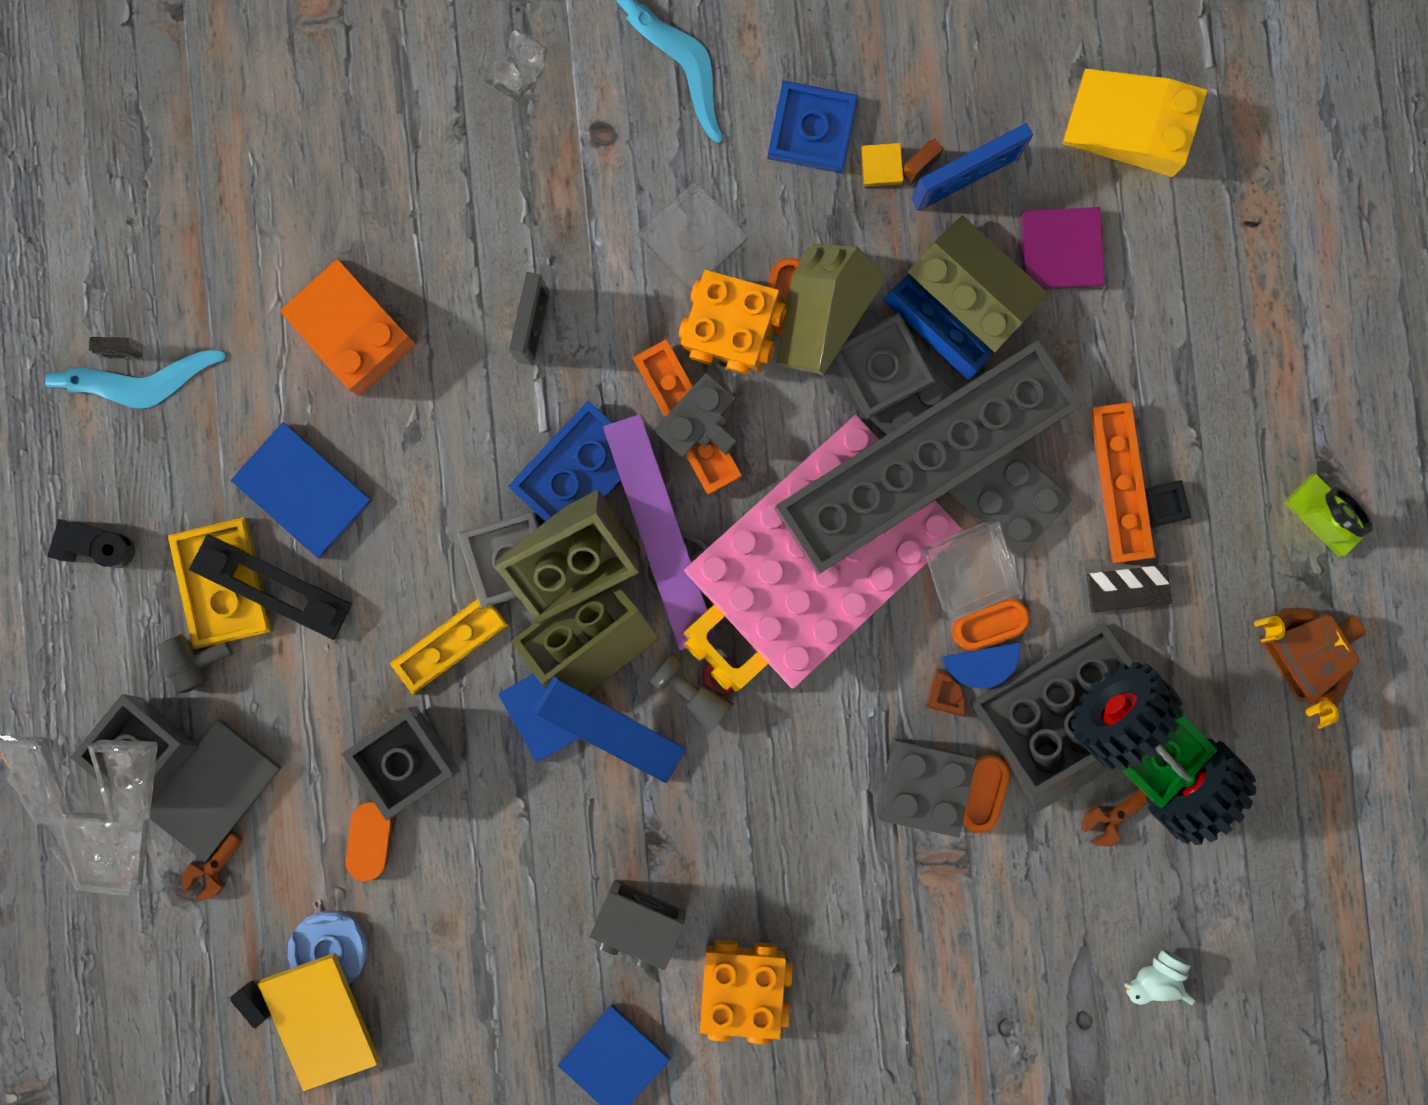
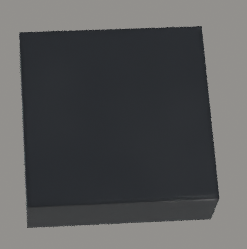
(1167, 504)
(251, 1004)

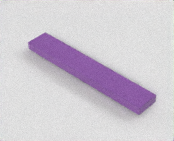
(656, 524)

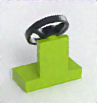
(1328, 515)

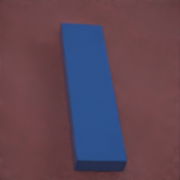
(609, 729)

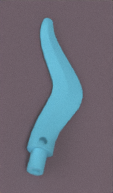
(687, 52)
(133, 391)

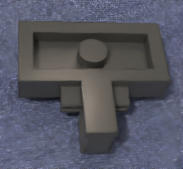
(698, 419)

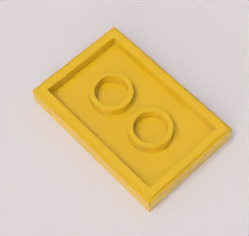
(210, 609)
(319, 1021)

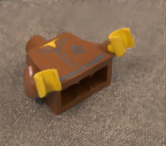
(1313, 656)

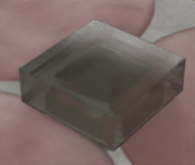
(115, 347)

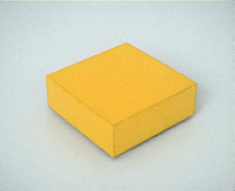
(881, 165)

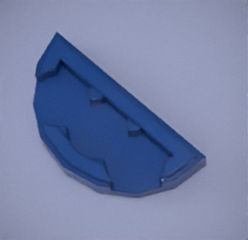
(983, 667)

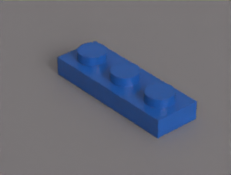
(938, 326)

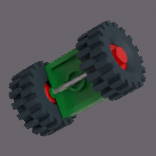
(1187, 779)

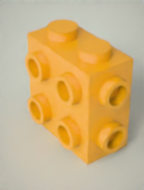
(732, 322)
(744, 992)

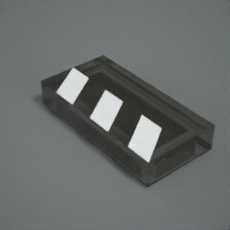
(1129, 588)

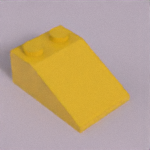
(1135, 119)

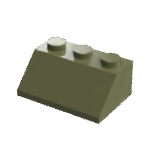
(977, 283)
(586, 640)

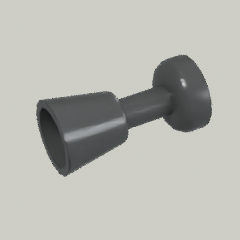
(703, 703)

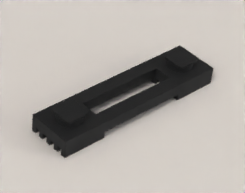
(219, 561)

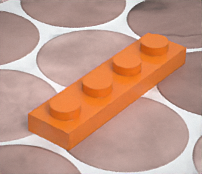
(668, 386)
(1122, 482)

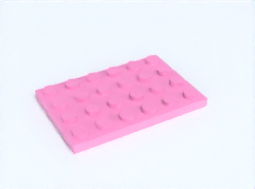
(774, 593)

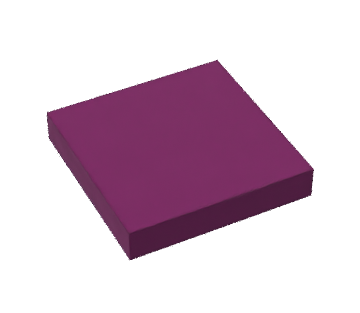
(1063, 247)

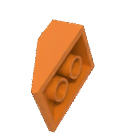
(347, 328)

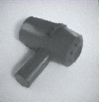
(185, 666)

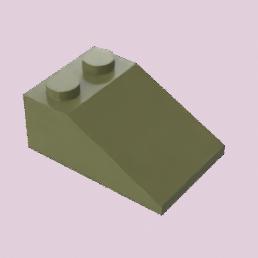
(825, 305)
(570, 558)

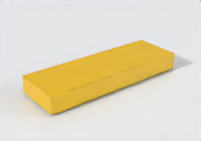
(448, 645)

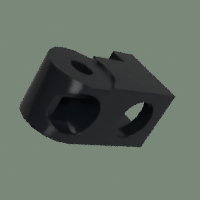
(104, 546)

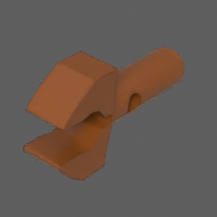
(1113, 817)
(212, 868)

